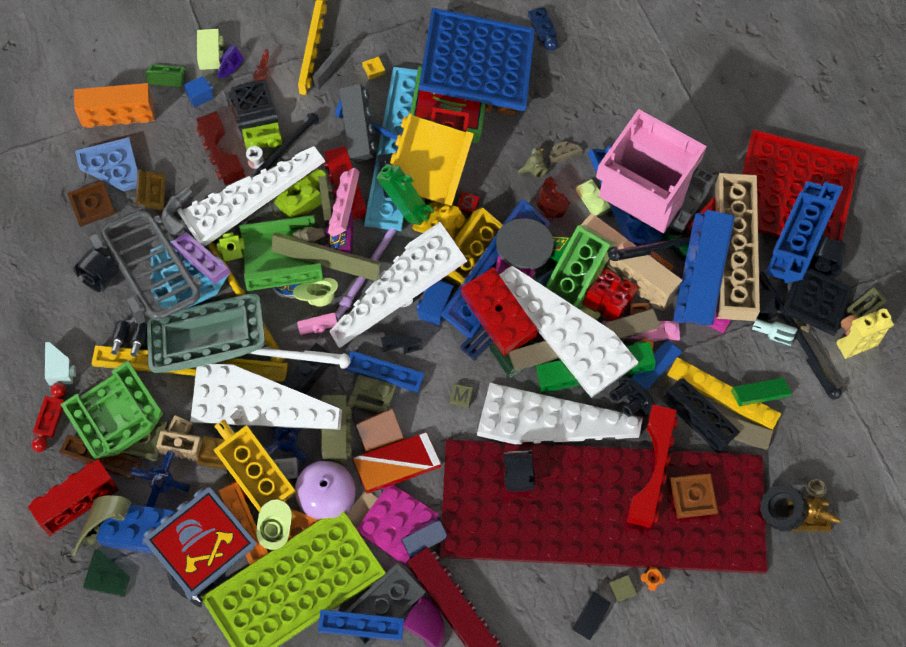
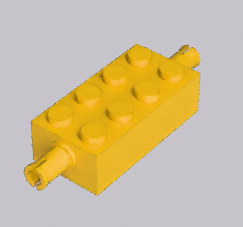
(252, 467)

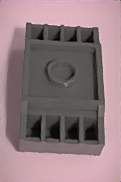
(696, 194)

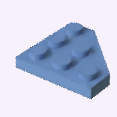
(110, 162)

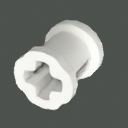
(255, 157)

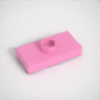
(317, 324)

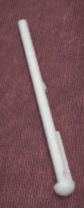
(342, 359)

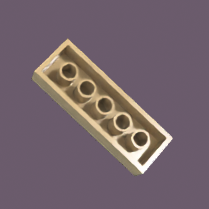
(654, 280)

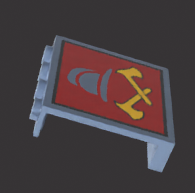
(199, 542)

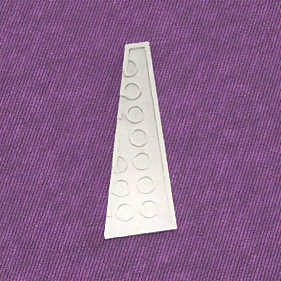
(224, 210)

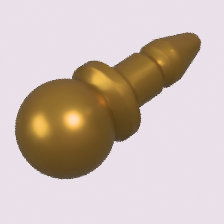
(817, 511)

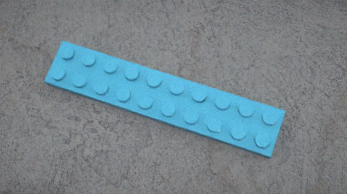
(380, 210)

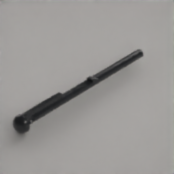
(312, 119)
(620, 254)
(813, 361)

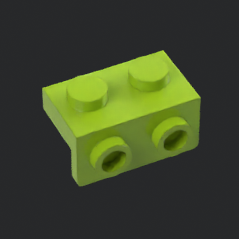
(262, 136)

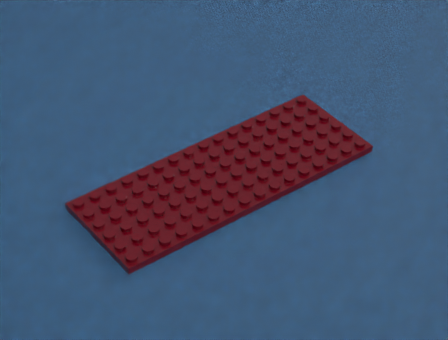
(584, 508)

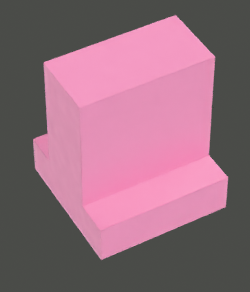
(649, 170)

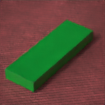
(761, 391)

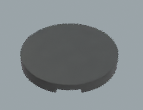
(524, 243)

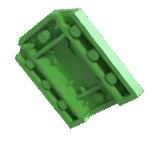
(113, 413)

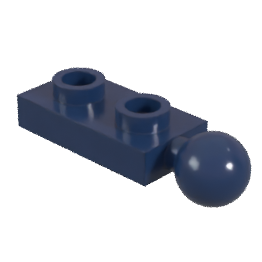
(544, 28)

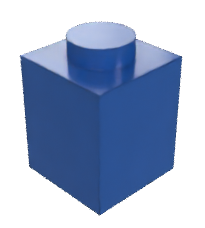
(199, 91)

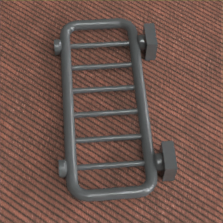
(144, 305)

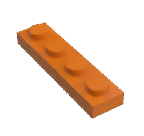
(235, 502)

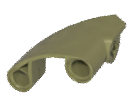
(102, 509)

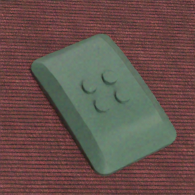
(206, 334)

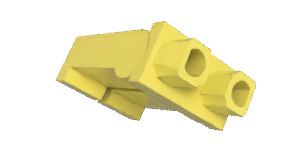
(865, 333)

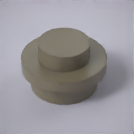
(816, 488)

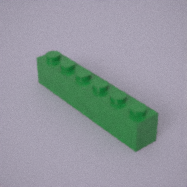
(557, 376)

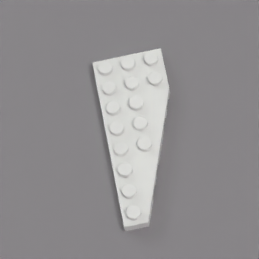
(418, 268)
(252, 400)

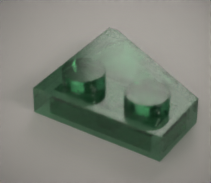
(105, 576)

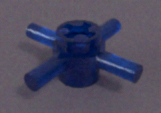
(285, 446)
(156, 473)

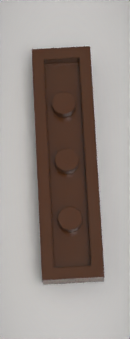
(118, 464)

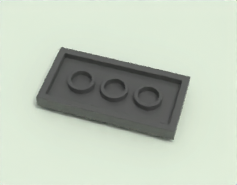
(388, 597)

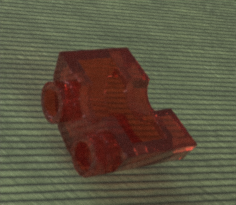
(550, 201)

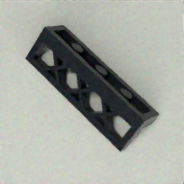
(698, 418)

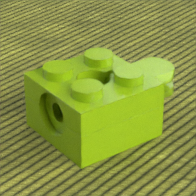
(303, 199)

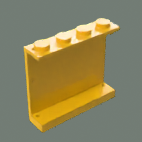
(432, 157)

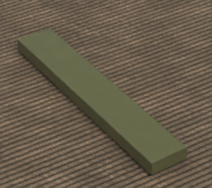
(326, 256)

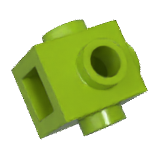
(231, 254)

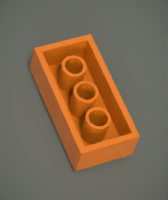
(114, 105)

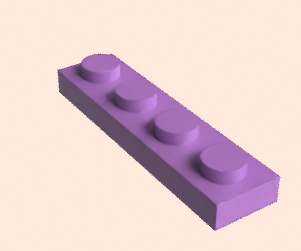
(200, 258)

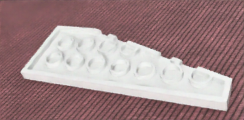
(582, 343)
(531, 417)

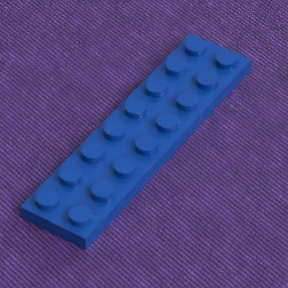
(457, 310)

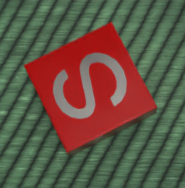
(468, 203)

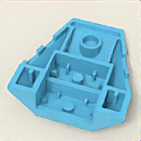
(207, 289)

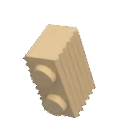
(182, 445)

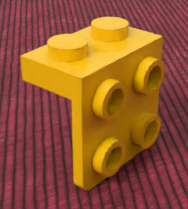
(448, 215)

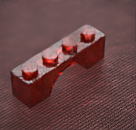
(228, 165)

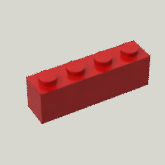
(337, 163)

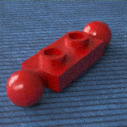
(48, 417)

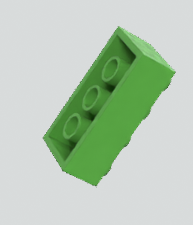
(580, 265)

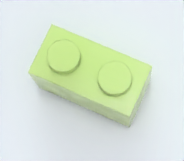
(209, 49)

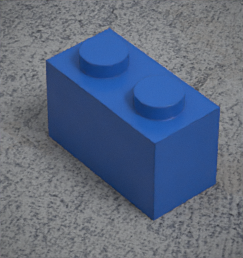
(434, 302)

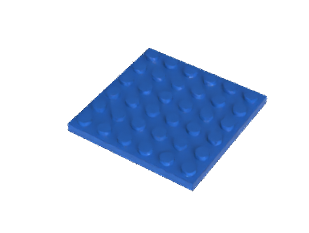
(477, 59)

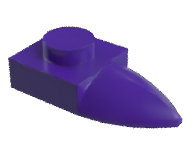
(230, 61)

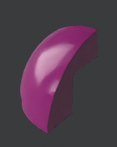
(426, 623)

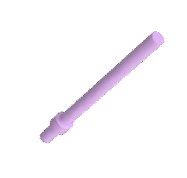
(346, 302)

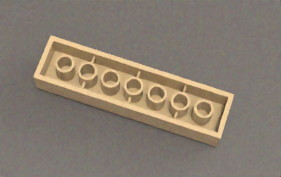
(740, 282)

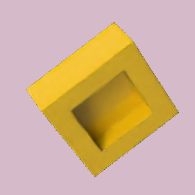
(374, 68)

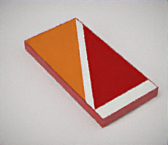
(396, 462)

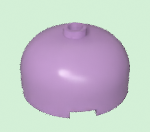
(332, 498)

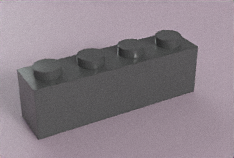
(358, 123)

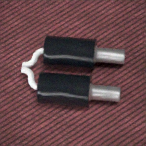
(121, 332)

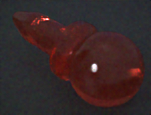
(261, 72)

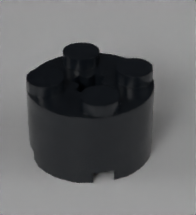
(829, 257)
(96, 270)
(519, 471)

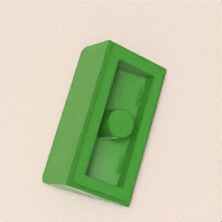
(165, 75)

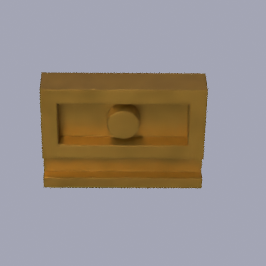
(150, 189)
(207, 455)

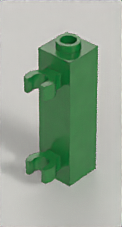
(403, 194)

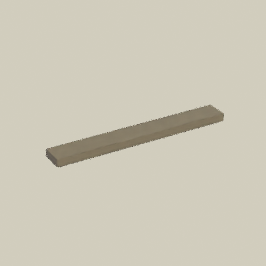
(623, 328)

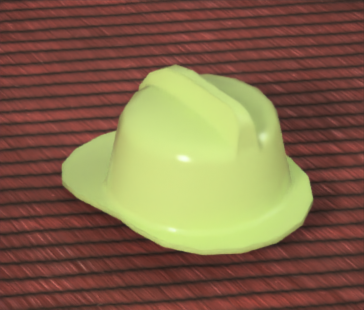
(317, 293)
(273, 524)

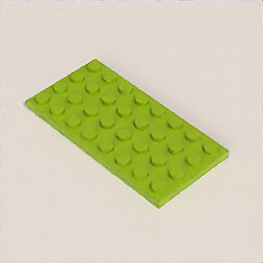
(293, 584)

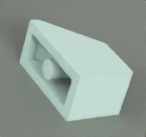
(58, 366)

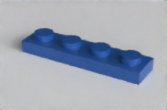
(385, 372)
(361, 625)

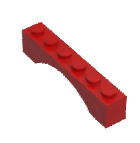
(643, 505)

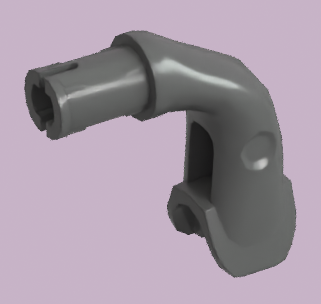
(171, 223)

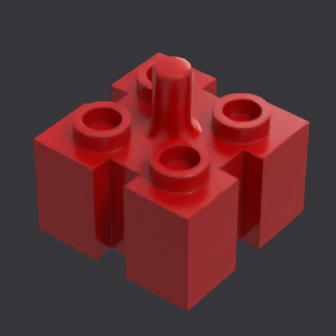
(610, 295)

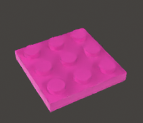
(393, 518)

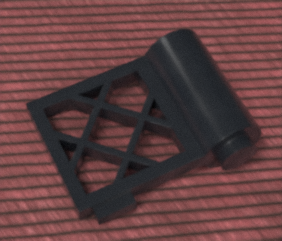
(257, 114)

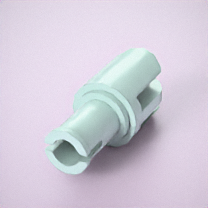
(776, 331)

